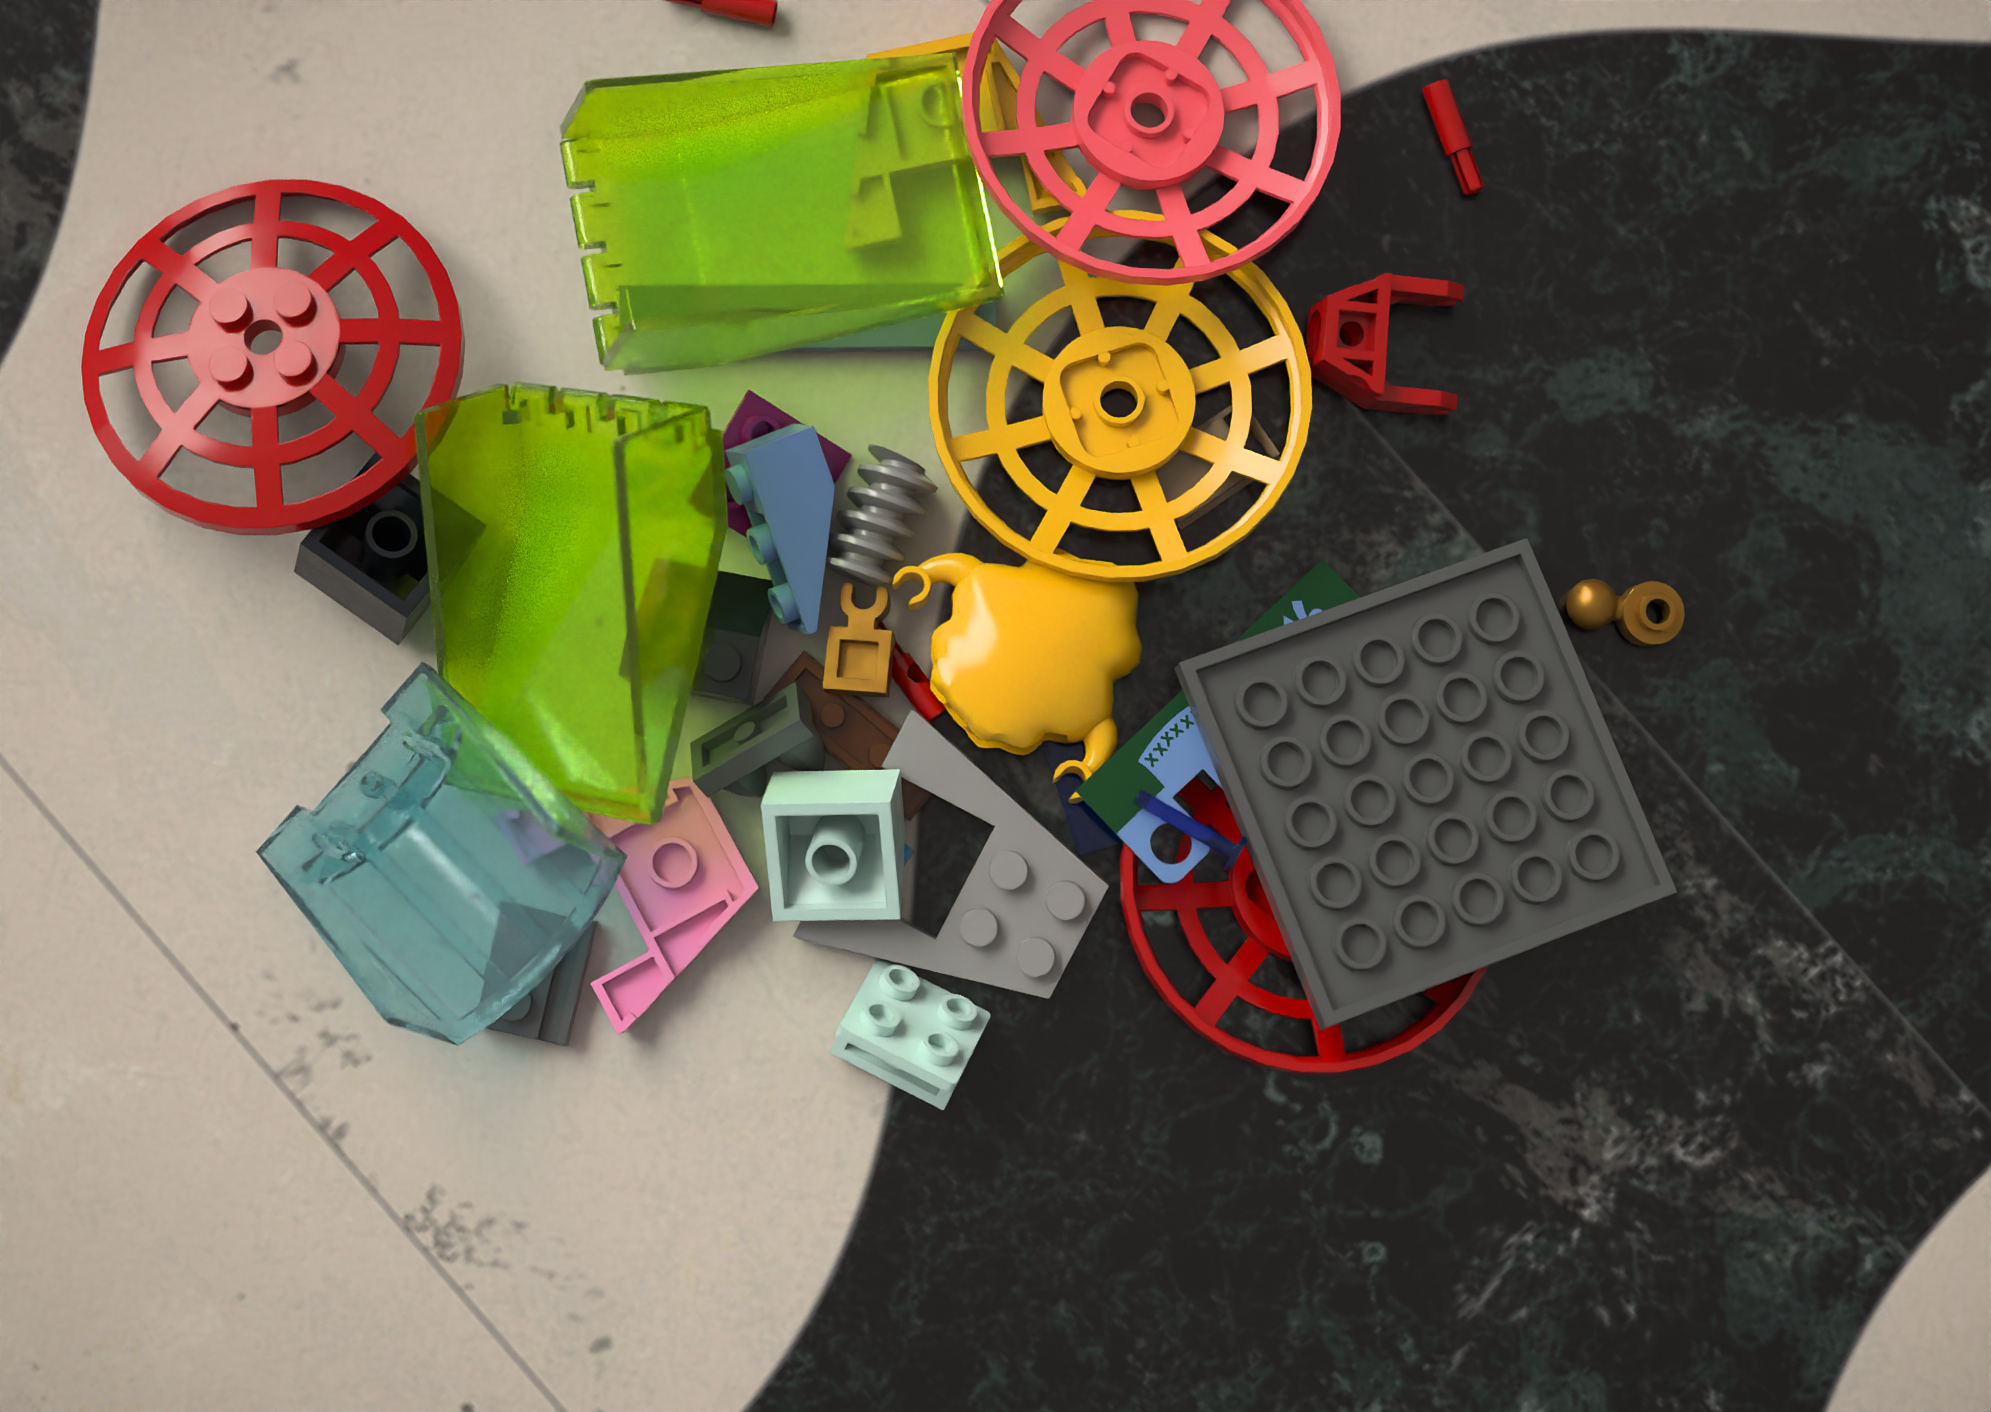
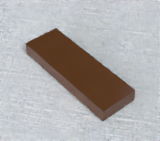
(849, 727)

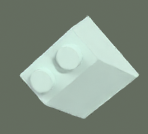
(835, 844)

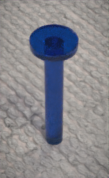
(1191, 827)

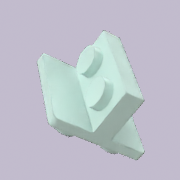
(910, 1032)

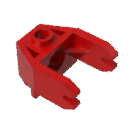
(1362, 320)

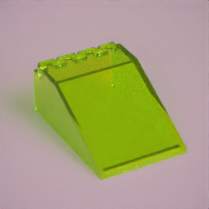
(773, 207)
(574, 576)

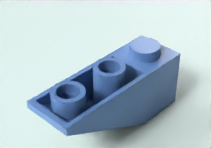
(790, 510)

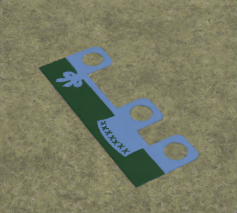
(1170, 746)

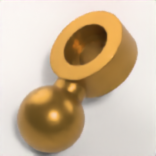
(1594, 605)

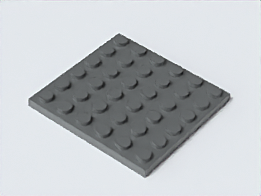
(1424, 782)

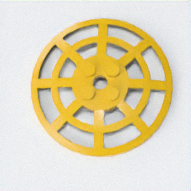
(1126, 445)

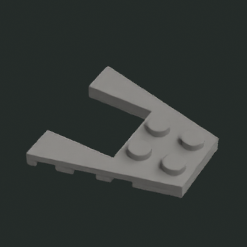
(1019, 904)

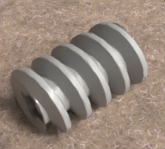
(879, 517)

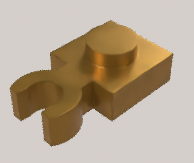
(860, 654)

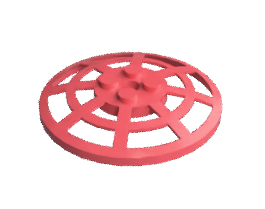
(1159, 155)

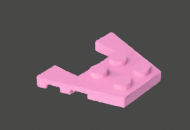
(680, 889)

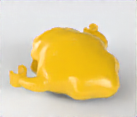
(1030, 654)

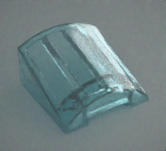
(444, 866)

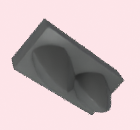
(737, 750)

